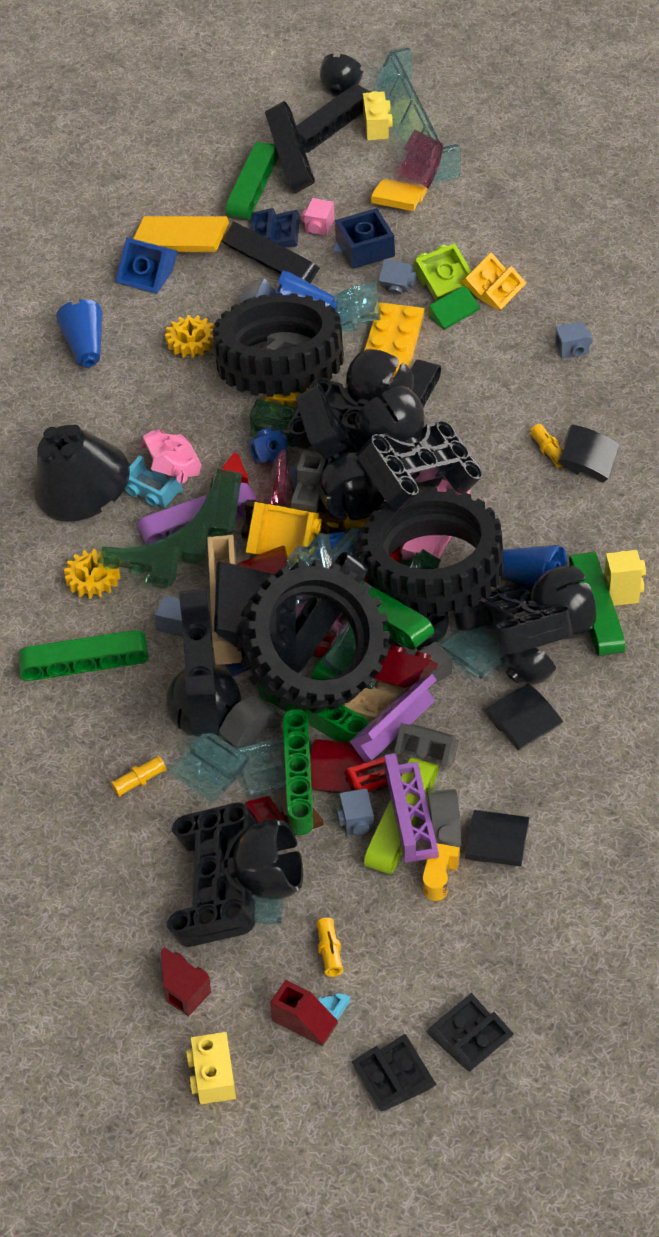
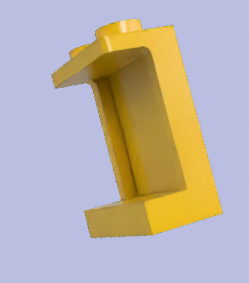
(280, 526)

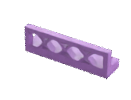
(386, 725)
(405, 812)

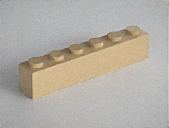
(221, 549)

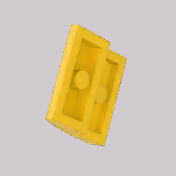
(398, 194)
(493, 282)

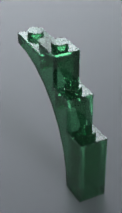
(189, 543)

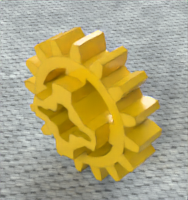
(190, 336)
(89, 576)

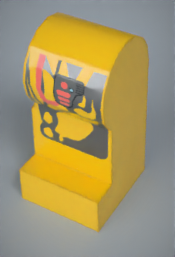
(436, 872)

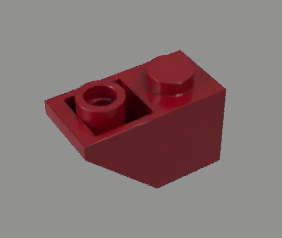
(404, 669)
(183, 984)
(302, 1013)

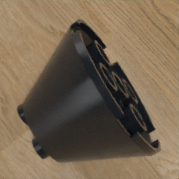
(77, 473)

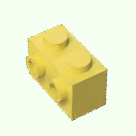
(376, 115)
(624, 576)
(212, 1068)

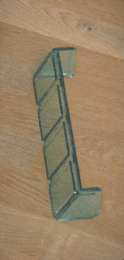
(408, 111)

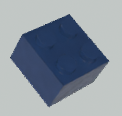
(364, 238)

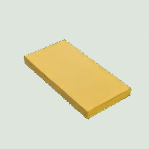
(183, 232)

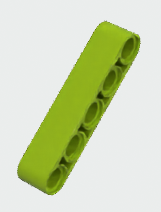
(385, 845)

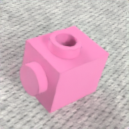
(318, 216)

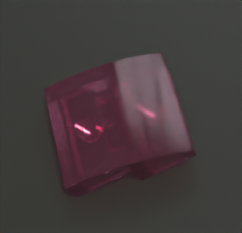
(422, 159)
(278, 479)

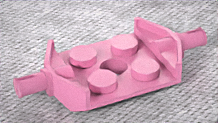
(171, 455)

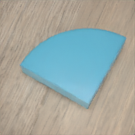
(335, 1004)

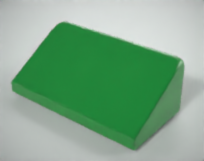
(453, 308)

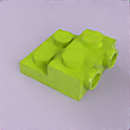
(441, 270)

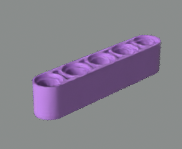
(171, 520)

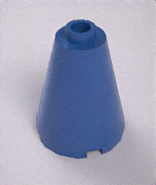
(291, 283)
(82, 330)
(529, 563)

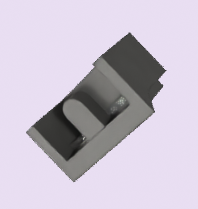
(427, 743)

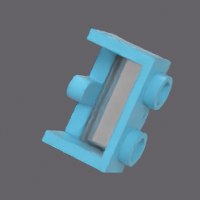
(151, 485)

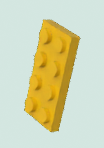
(396, 331)

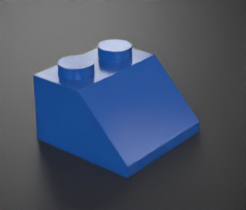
(145, 265)

